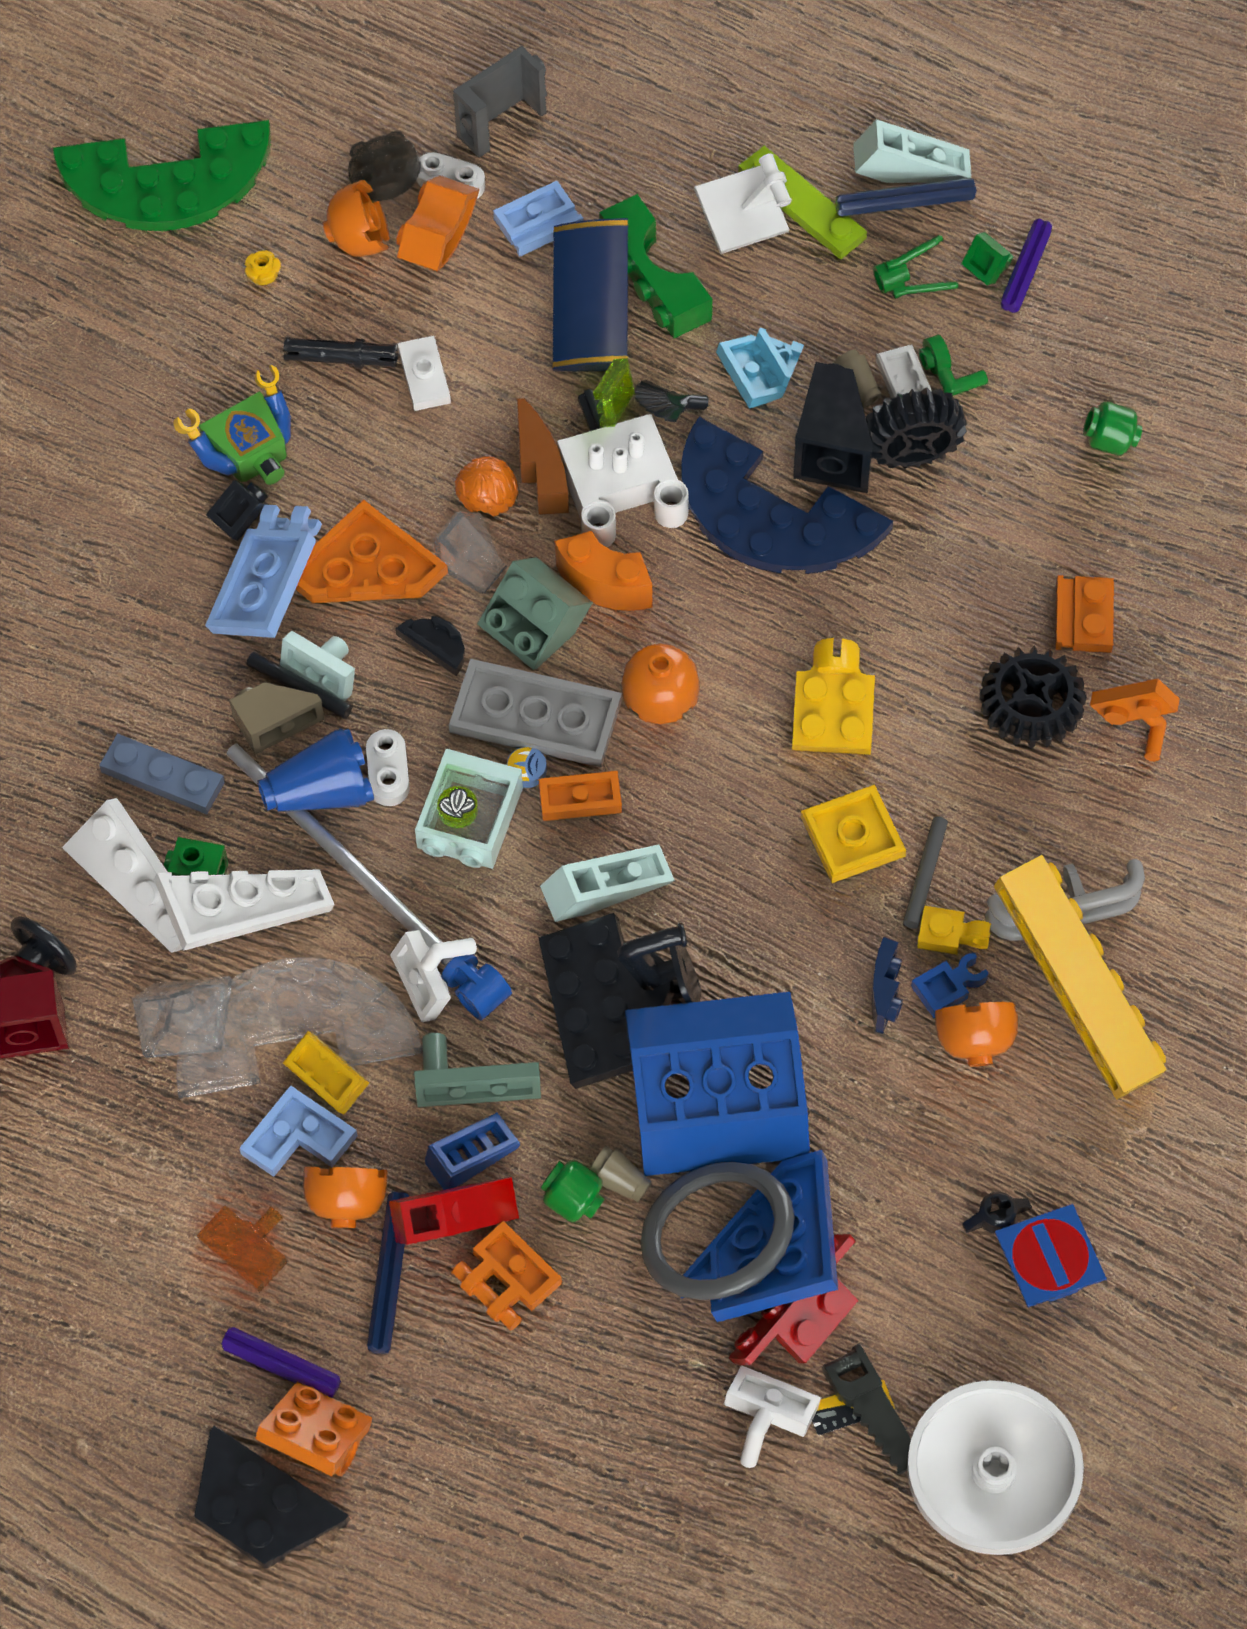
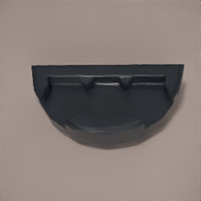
(436, 640)

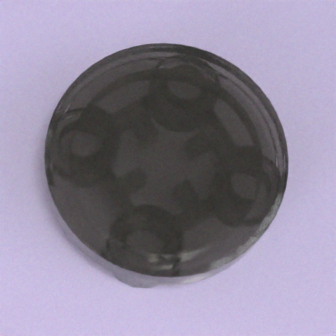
(386, 164)

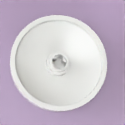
(995, 1467)

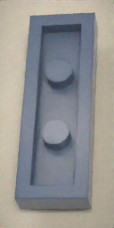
(162, 774)

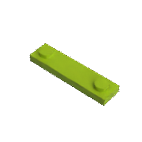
(813, 209)

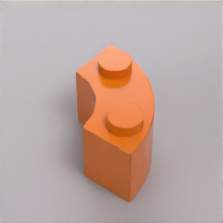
(437, 223)
(604, 575)

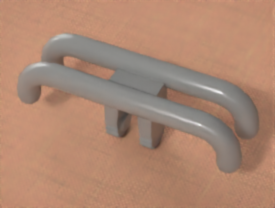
(1094, 905)

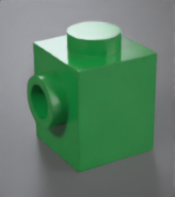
(196, 856)

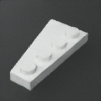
(125, 866)
(227, 906)

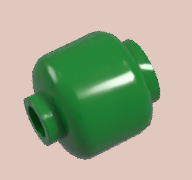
(1112, 428)
(572, 1191)

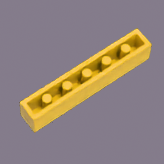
(1080, 976)

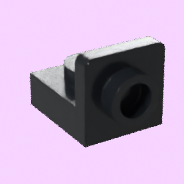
(238, 508)

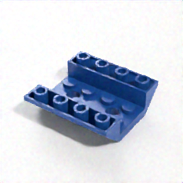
(722, 1112)

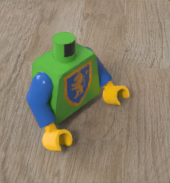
(246, 437)

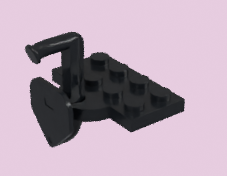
(600, 977)

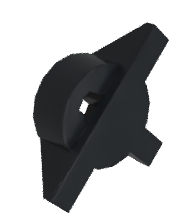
(999, 1218)

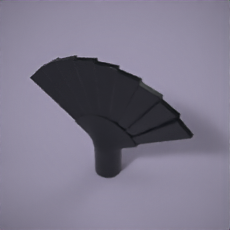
(667, 403)

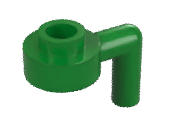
(937, 358)

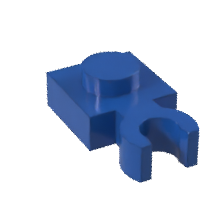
(947, 986)

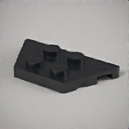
(258, 1504)

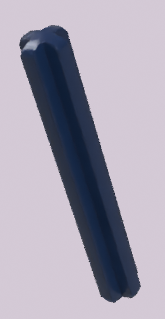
(905, 197)
(386, 1285)

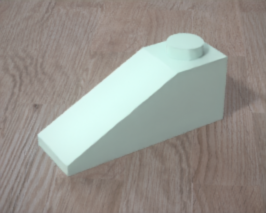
(906, 156)
(605, 881)

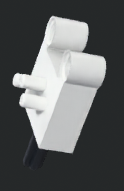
(619, 471)

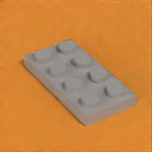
(535, 712)

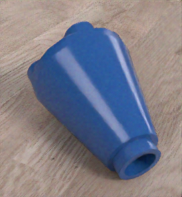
(319, 777)

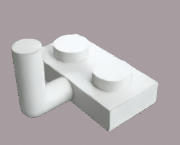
(419, 970)
(769, 1403)

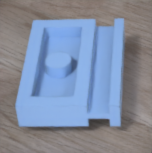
(531, 219)

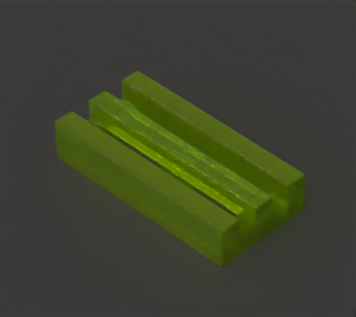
(611, 394)

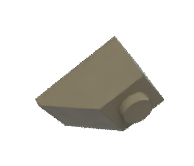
(274, 713)

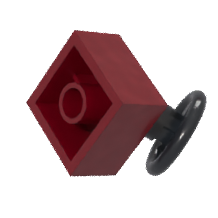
(29, 995)

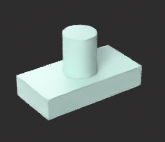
(318, 664)

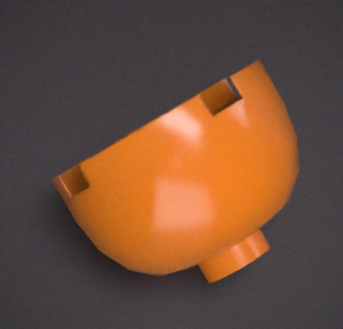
(356, 222)
(660, 683)
(977, 1031)
(344, 1193)

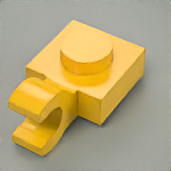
(945, 930)

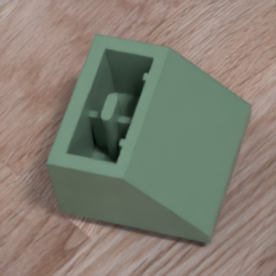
(534, 611)

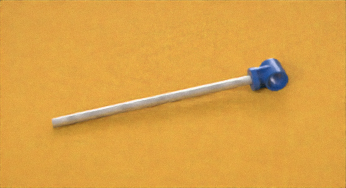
(478, 990)

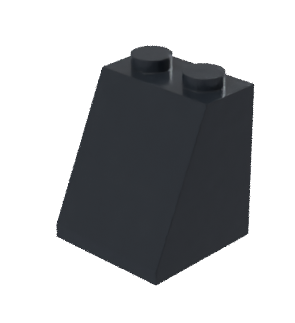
(833, 432)

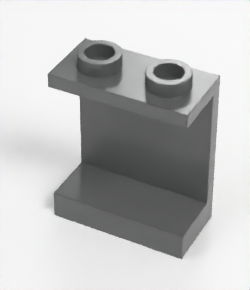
(494, 91)

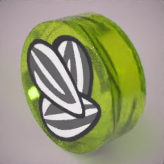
(457, 807)

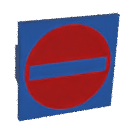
(1050, 1256)

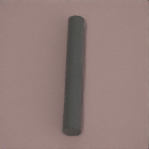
(925, 872)

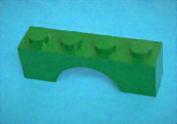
(675, 298)

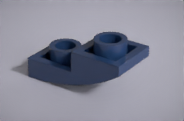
(885, 989)

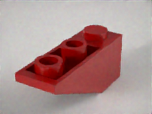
(453, 1211)

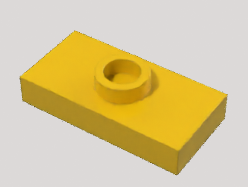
(326, 1072)

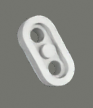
(452, 169)
(387, 764)

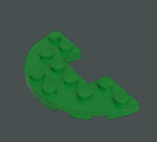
(170, 192)

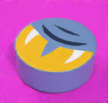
(532, 765)

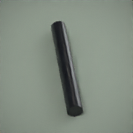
(296, 682)

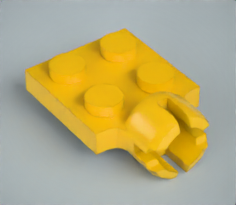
(834, 702)

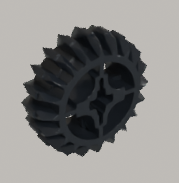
(916, 428)
(1030, 710)

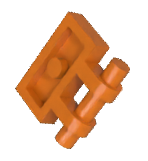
(516, 1266)

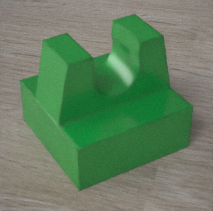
(987, 258)

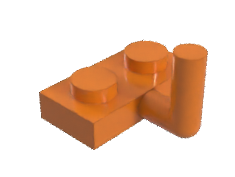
(1139, 701)

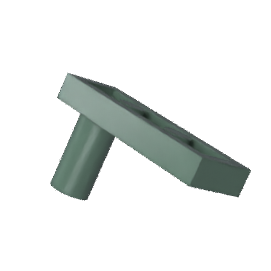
(467, 1085)

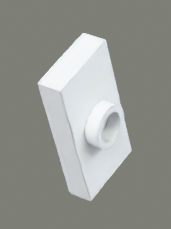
(901, 370)
(424, 373)

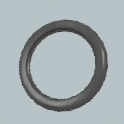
(743, 1278)

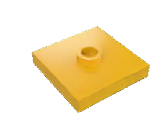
(853, 833)

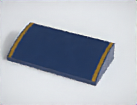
(590, 294)

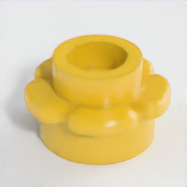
(262, 274)

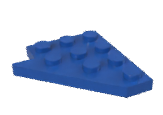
(810, 1257)

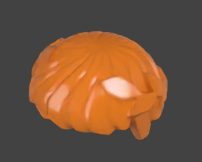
(487, 486)

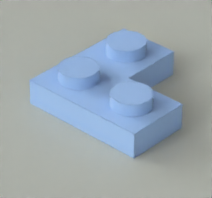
(297, 1122)

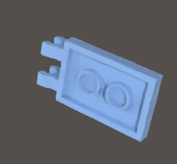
(264, 574)

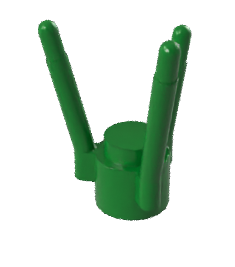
(894, 273)

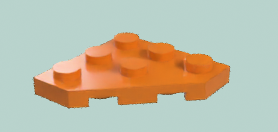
(368, 560)

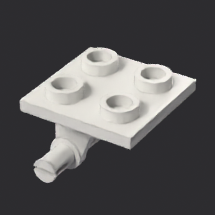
(745, 205)

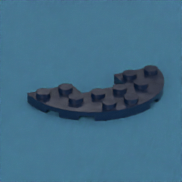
(761, 526)

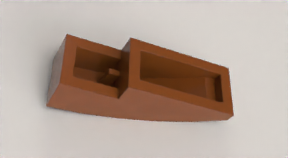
(541, 461)

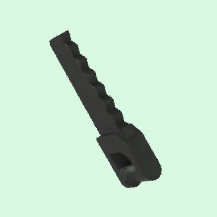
(870, 1404)

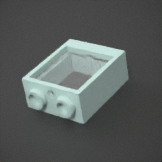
(497, 795)

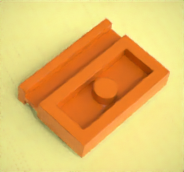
(1084, 614)

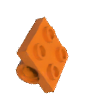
(315, 1429)

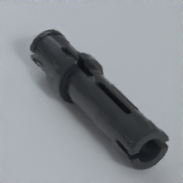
(341, 352)

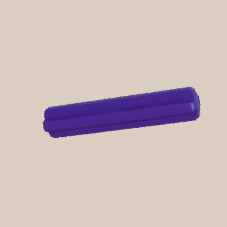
(1026, 265)
(280, 1361)

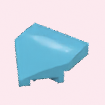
(759, 366)

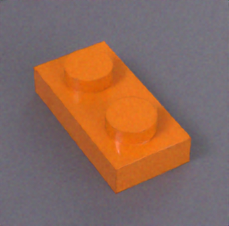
(580, 795)

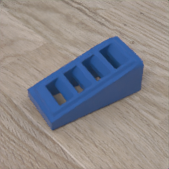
(449, 1166)

